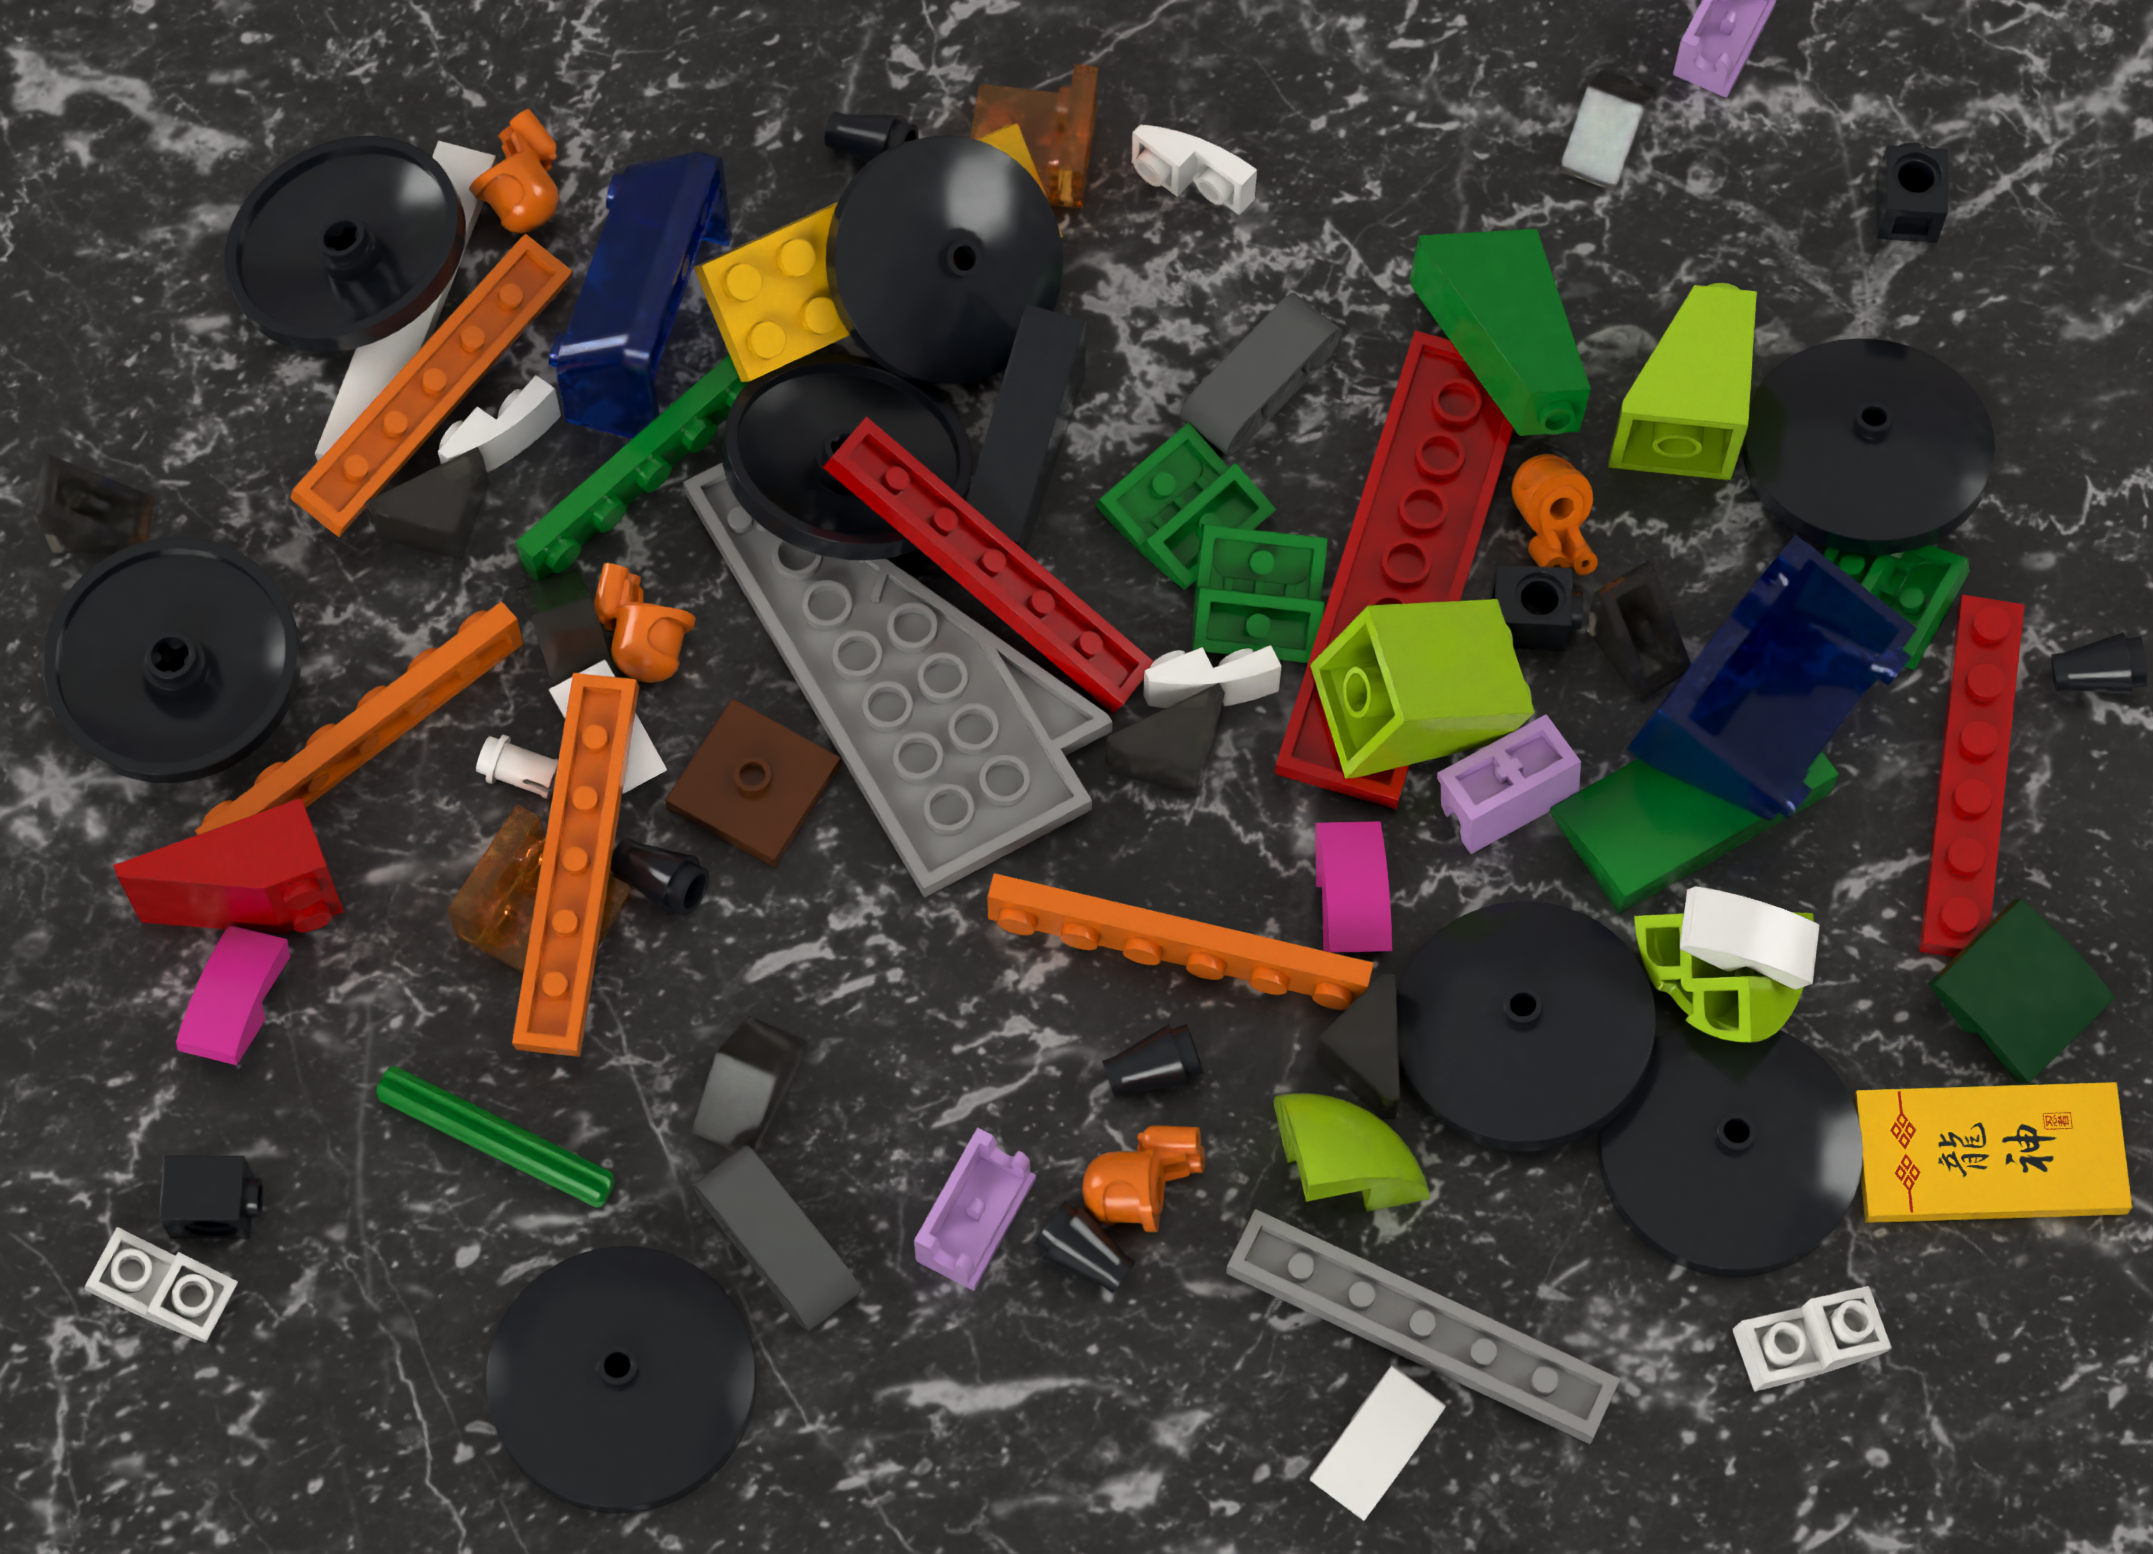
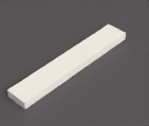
(379, 362)

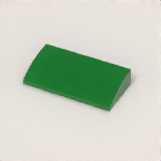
(1652, 830)

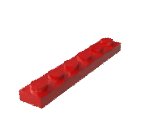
(989, 565)
(1971, 774)

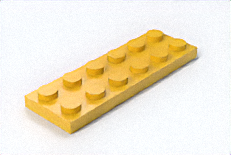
(775, 289)

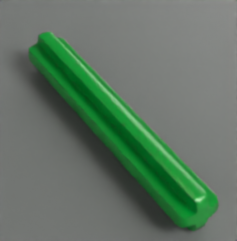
(495, 1136)

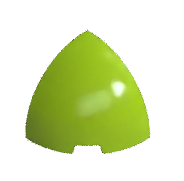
(1718, 1002)
(1347, 1152)

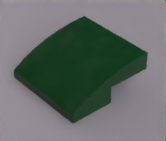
(2021, 990)

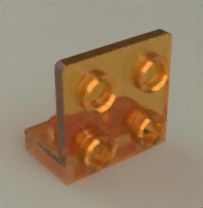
(1054, 127)
(500, 893)

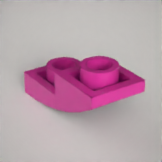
(1354, 886)
(229, 995)

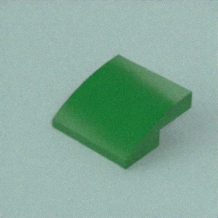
(1174, 493)
(1912, 583)
(1258, 591)

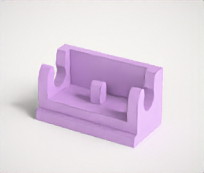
(1720, 42)
(1509, 783)
(974, 1211)

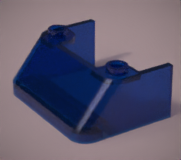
(636, 287)

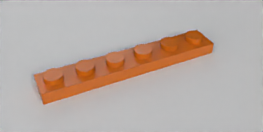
(431, 385)
(379, 718)
(576, 865)
(1156, 936)

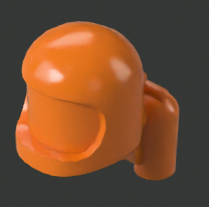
(520, 184)
(1555, 504)
(645, 634)
(1132, 1183)

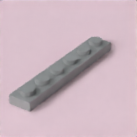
(1423, 1326)

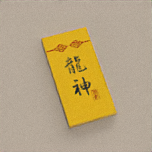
(1992, 1152)

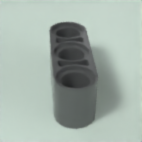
(1261, 374)
(776, 1238)

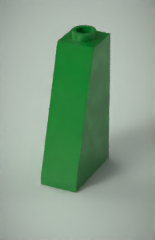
(1507, 323)

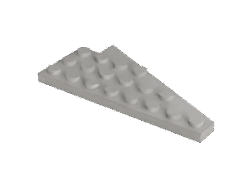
(925, 705)

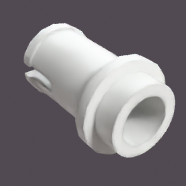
(517, 766)

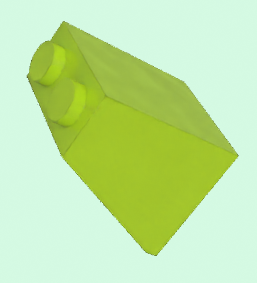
(1694, 391)
(1420, 684)

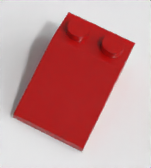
(245, 874)

